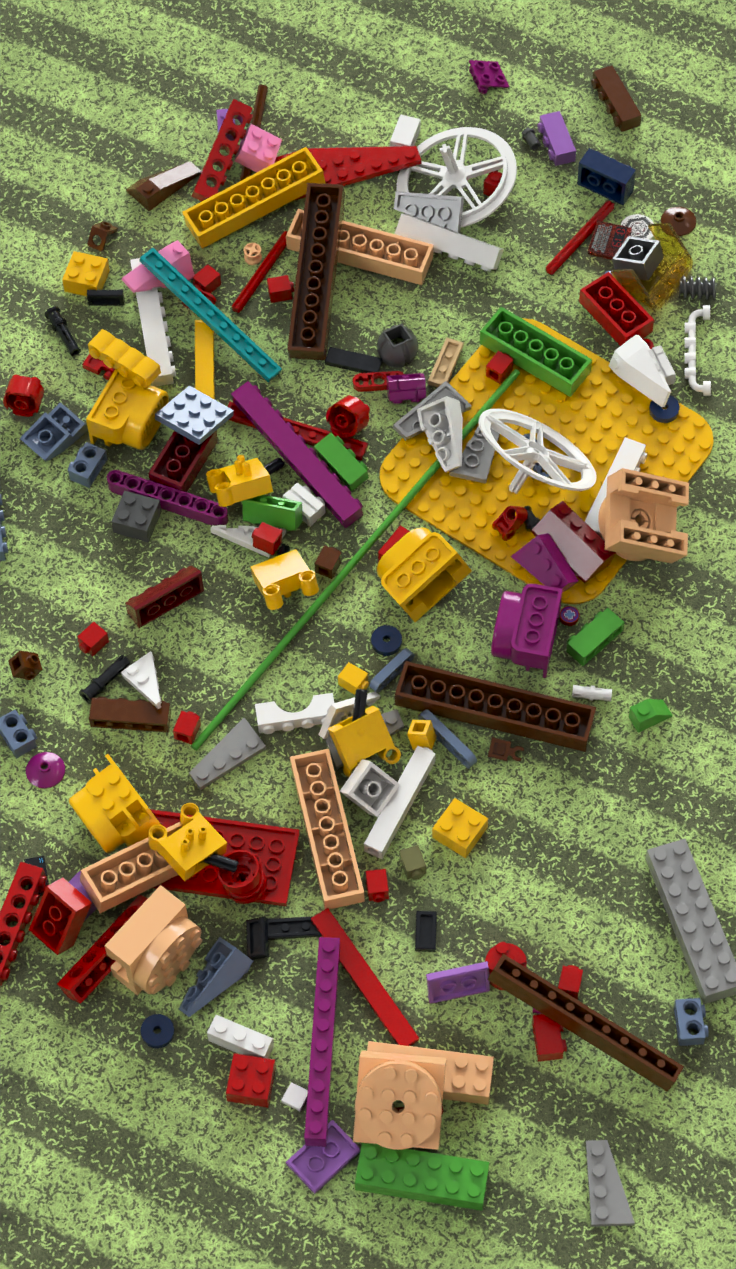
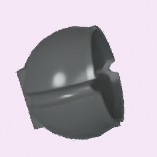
(402, 353)

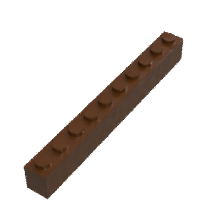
(585, 1023)

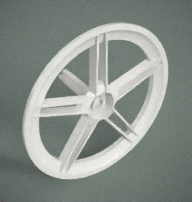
(456, 174)
(535, 452)

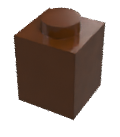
(328, 561)

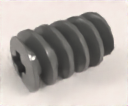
(697, 287)

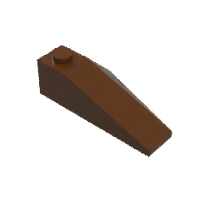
(159, 186)

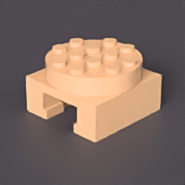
(641, 516)
(154, 944)
(402, 1077)

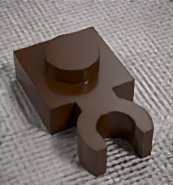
(501, 749)

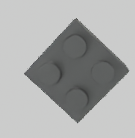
(640, 255)
(136, 516)

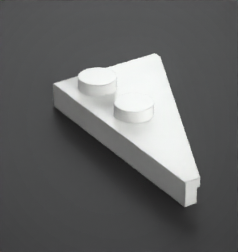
(240, 536)
(144, 679)
(342, 710)

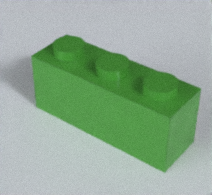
(341, 461)
(273, 511)
(594, 636)

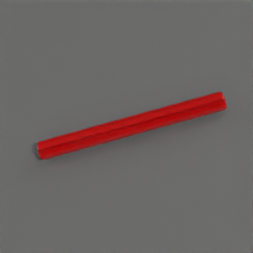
(579, 238)
(260, 274)

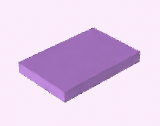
(458, 982)
(317, 1164)

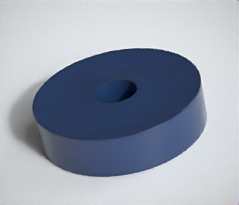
(667, 415)
(386, 632)
(154, 1022)

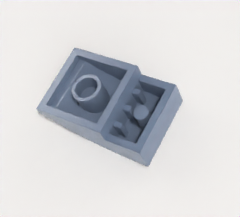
(54, 432)

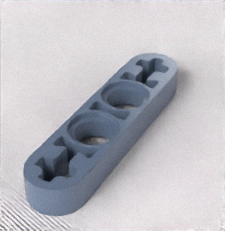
(449, 740)

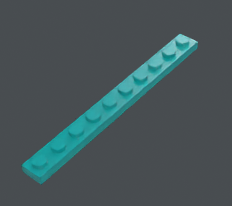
(210, 314)

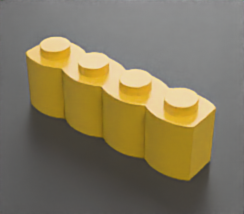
(124, 358)

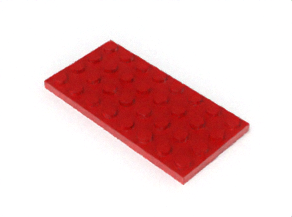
(271, 845)

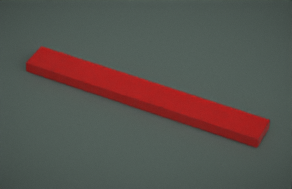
(311, 434)
(366, 981)

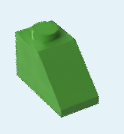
(648, 713)

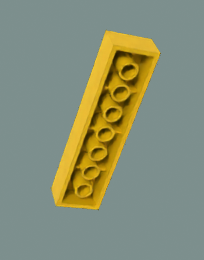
(253, 197)

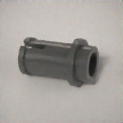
(529, 136)

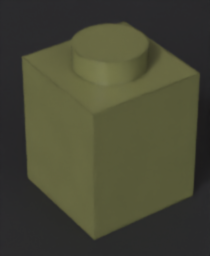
(412, 862)

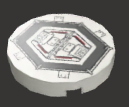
(639, 225)

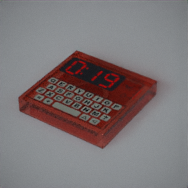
(607, 239)

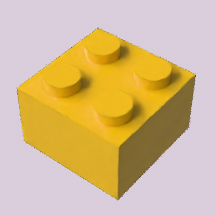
(85, 273)
(460, 828)

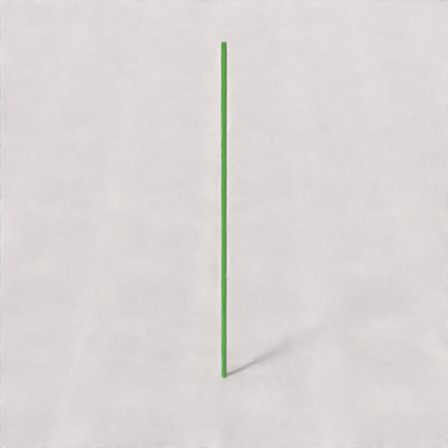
(345, 571)

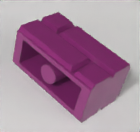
(406, 387)

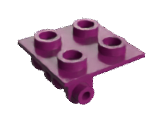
(487, 75)

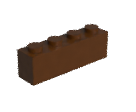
(616, 98)
(129, 714)

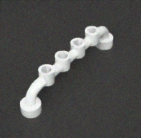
(690, 357)

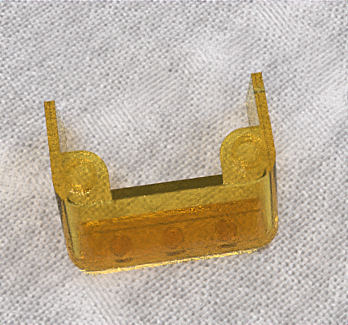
(667, 275)

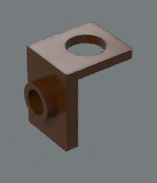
(103, 230)

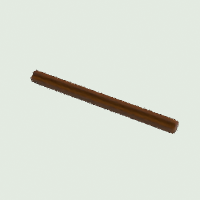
(256, 119)

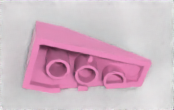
(143, 280)

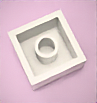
(369, 788)

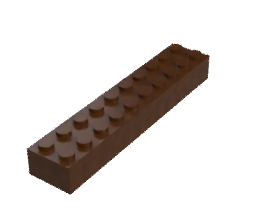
(316, 271)
(495, 706)

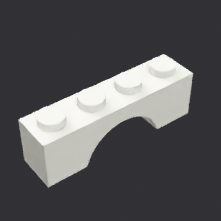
(272, 718)

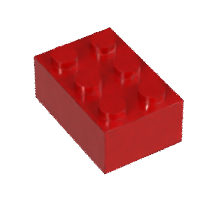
(60, 916)

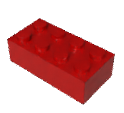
(615, 309)

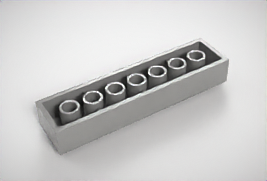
(693, 920)

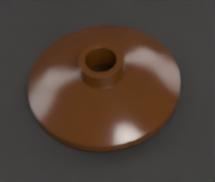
(682, 225)

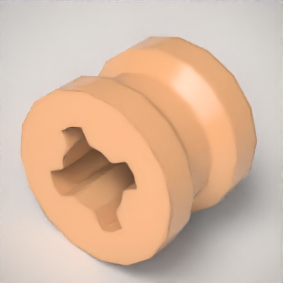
(249, 250)

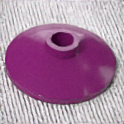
(45, 777)

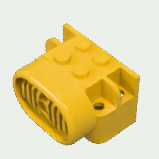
(126, 413)
(421, 571)
(113, 809)

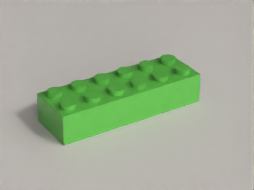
(536, 351)
(422, 1176)

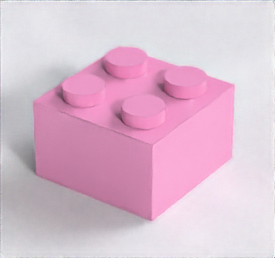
(257, 149)

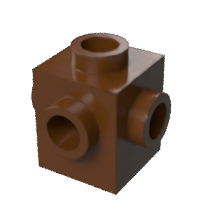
(25, 665)

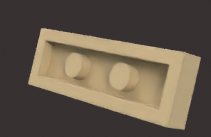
(445, 362)

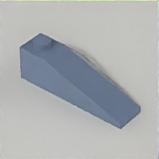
(223, 969)

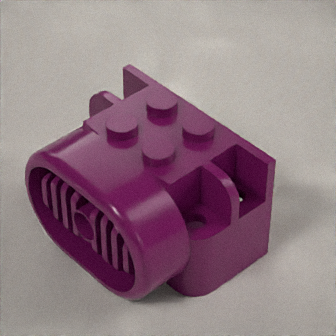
(527, 626)

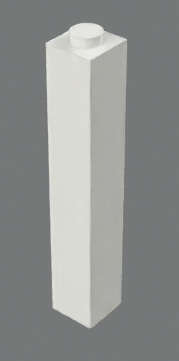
(400, 803)

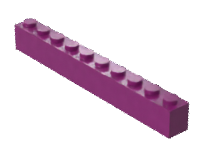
(297, 454)
(322, 1042)

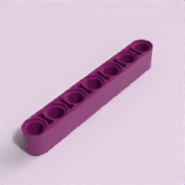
(177, 498)

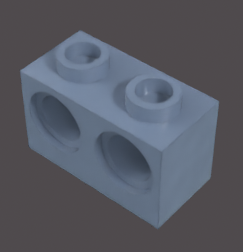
(90, 466)
(16, 733)
(685, 1022)

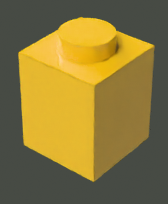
(353, 678)
(421, 734)

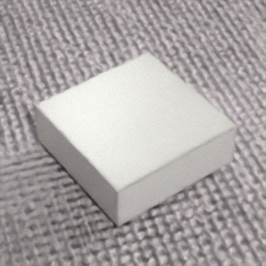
(295, 1097)

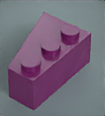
(546, 563)

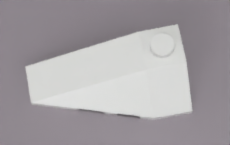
(639, 370)
(443, 426)

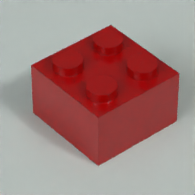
(251, 1080)

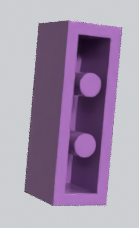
(556, 138)

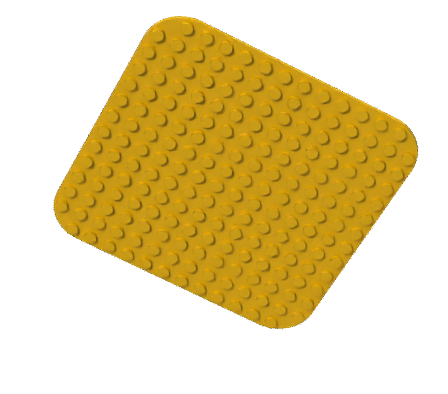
(592, 419)

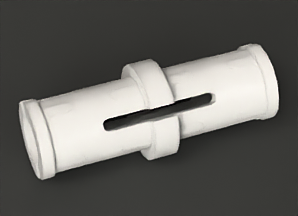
(592, 693)

